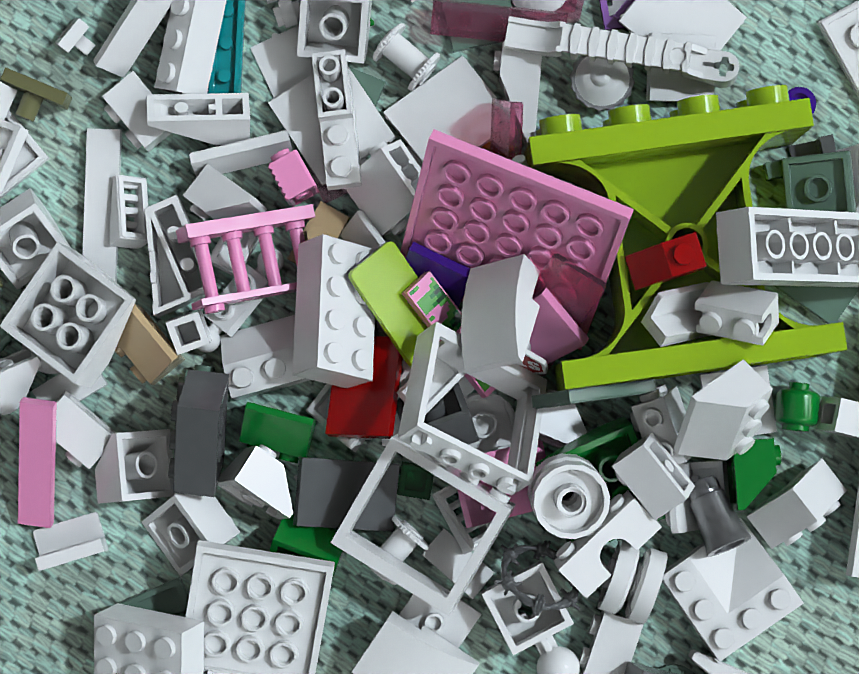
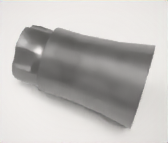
(716, 517)

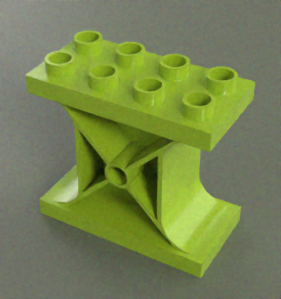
(676, 181)

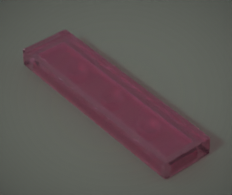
(482, 20)

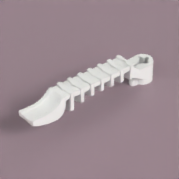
(557, 37)

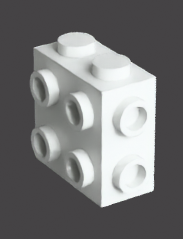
(387, 187)
(662, 415)

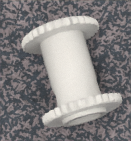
(406, 56)
(402, 543)

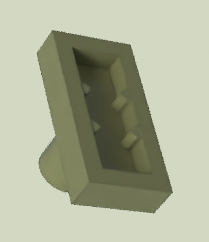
(34, 94)

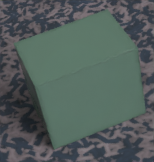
(773, 170)

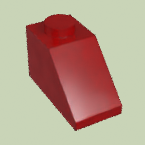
(665, 261)

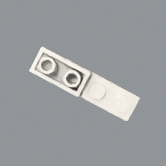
(336, 119)

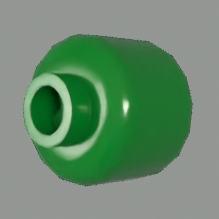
(797, 407)

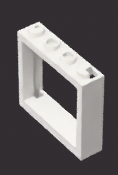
(509, 379)
(396, 569)

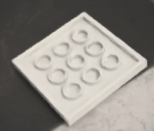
(259, 609)

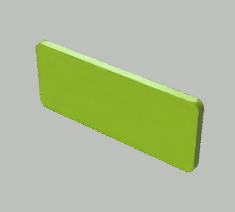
(380, 283)

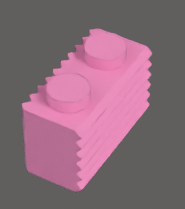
(292, 177)

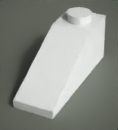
(521, 83)
(203, 117)

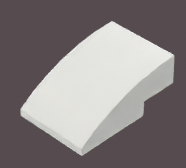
(498, 313)
(406, 649)

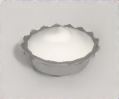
(600, 83)

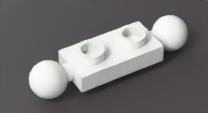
(237, 313)

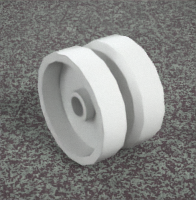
(574, 515)
(632, 581)

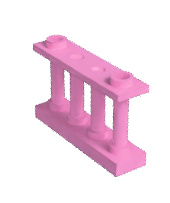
(231, 232)

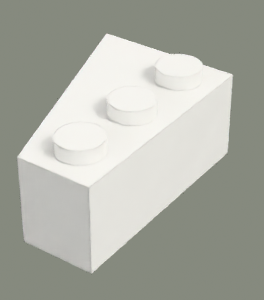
(172, 265)

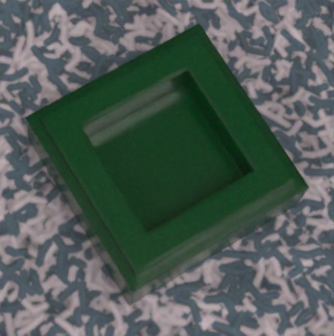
(415, 481)

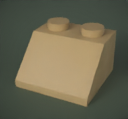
(147, 348)

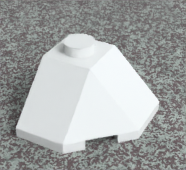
(258, 481)

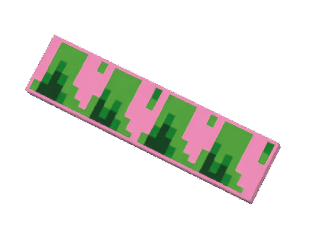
(435, 305)

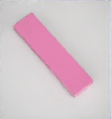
(36, 462)

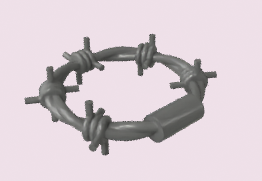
(538, 604)

